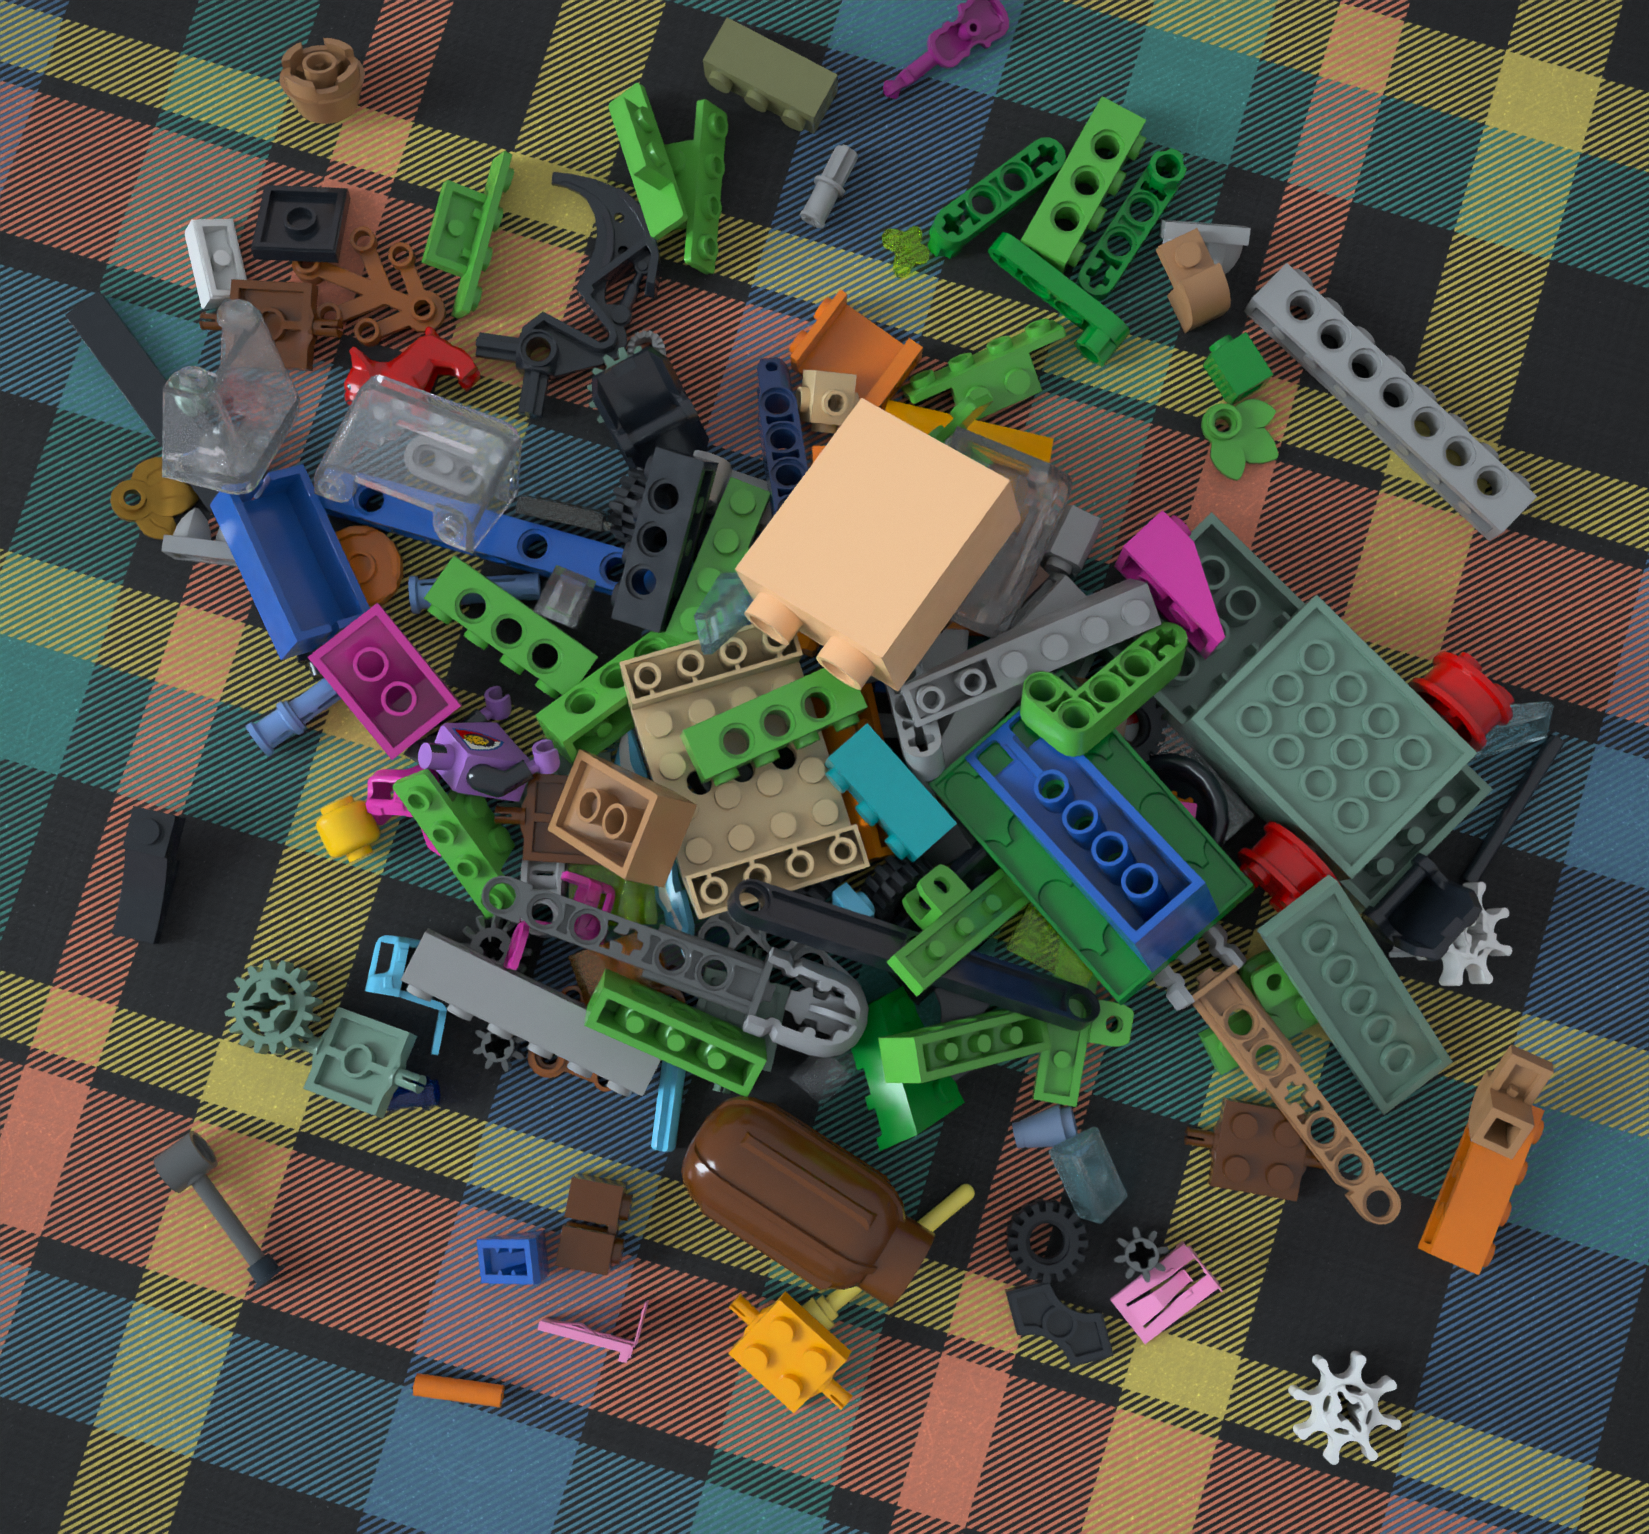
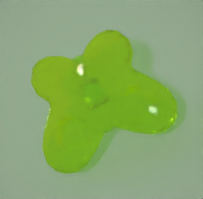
(906, 248)

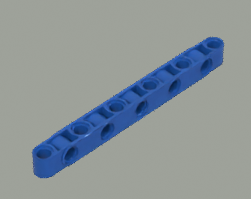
(503, 544)

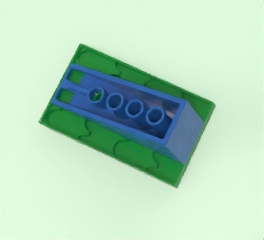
(1094, 848)

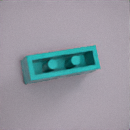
(888, 794)

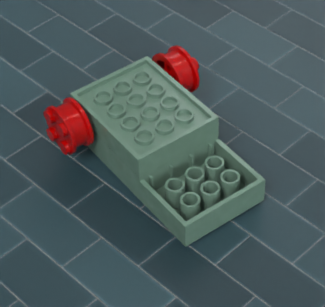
(1325, 732)

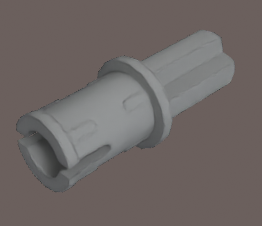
(829, 186)

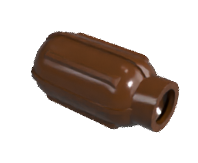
(803, 1200)

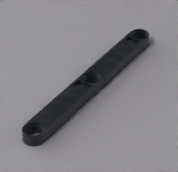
(876, 941)

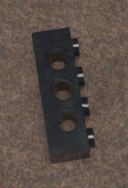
(682, 524)

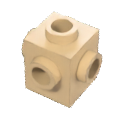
(826, 399)

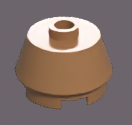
(323, 80)

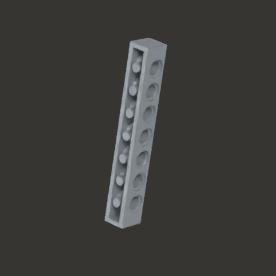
(1391, 425)

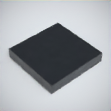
(301, 223)

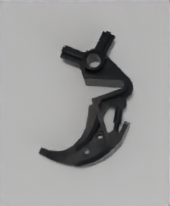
(570, 348)

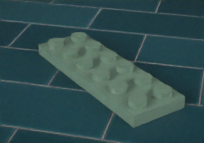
(1355, 994)

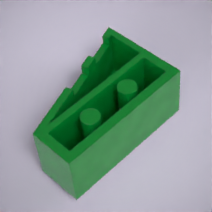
(900, 1107)

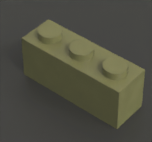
(770, 76)

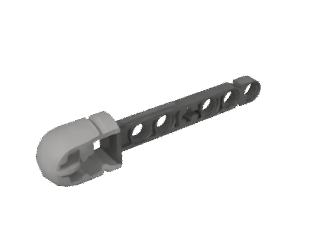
(746, 977)

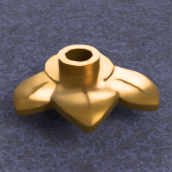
(159, 502)

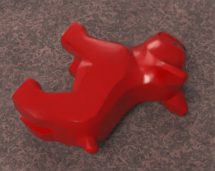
(415, 366)

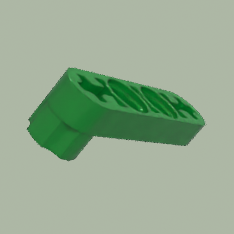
(996, 191)
(1131, 229)
(1101, 328)

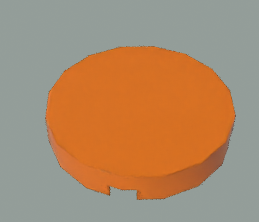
(379, 566)

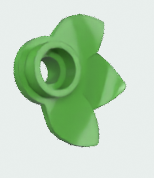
(1244, 440)

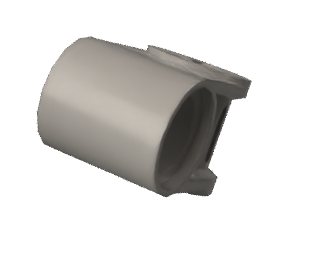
(552, 883)

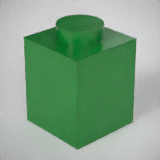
(1236, 368)

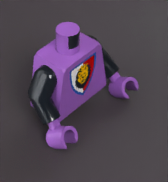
(482, 758)

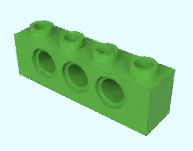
(1107, 128)
(460, 579)
(596, 708)
(705, 739)
(676, 1033)
(961, 1046)

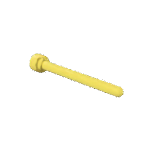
(826, 1308)

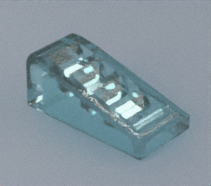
(722, 612)
(1515, 733)

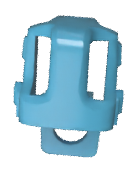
(390, 981)

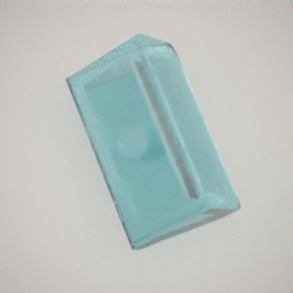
(1089, 1175)

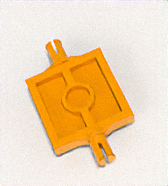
(790, 1352)

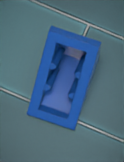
(513, 1258)

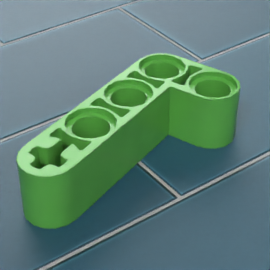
(1113, 683)

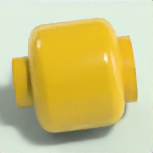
(347, 829)

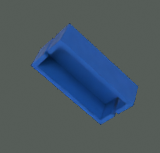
(290, 561)

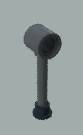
(185, 1166)

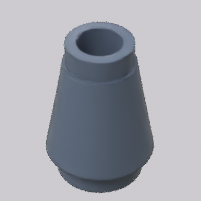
(1045, 1128)

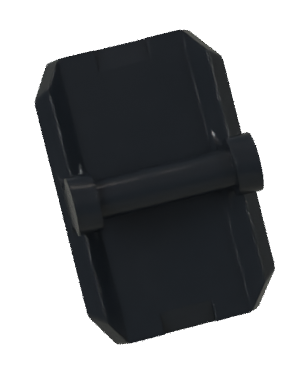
(647, 408)
(1423, 911)

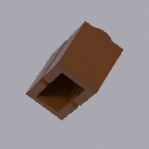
(591, 1246)

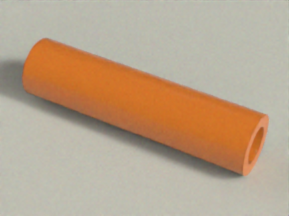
(458, 1390)

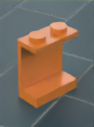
(854, 345)

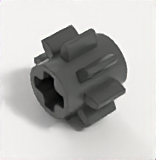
(497, 1055)
(1152, 1261)

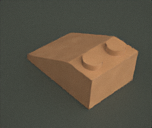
(621, 819)

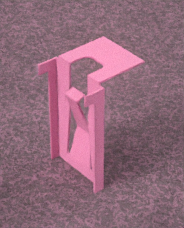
(1146, 1308)
(587, 1335)

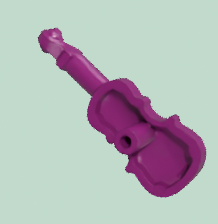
(976, 24)

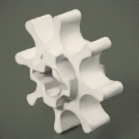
(1473, 946)
(1362, 1407)

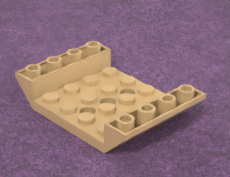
(778, 824)

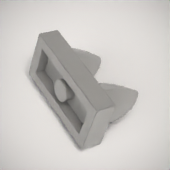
(1221, 240)
(194, 543)

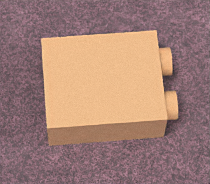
(877, 547)

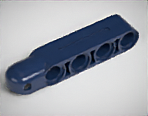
(779, 431)

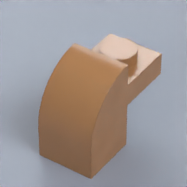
(1198, 283)
(1503, 1101)

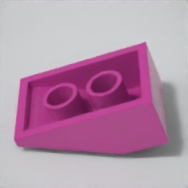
(1172, 568)
(385, 681)

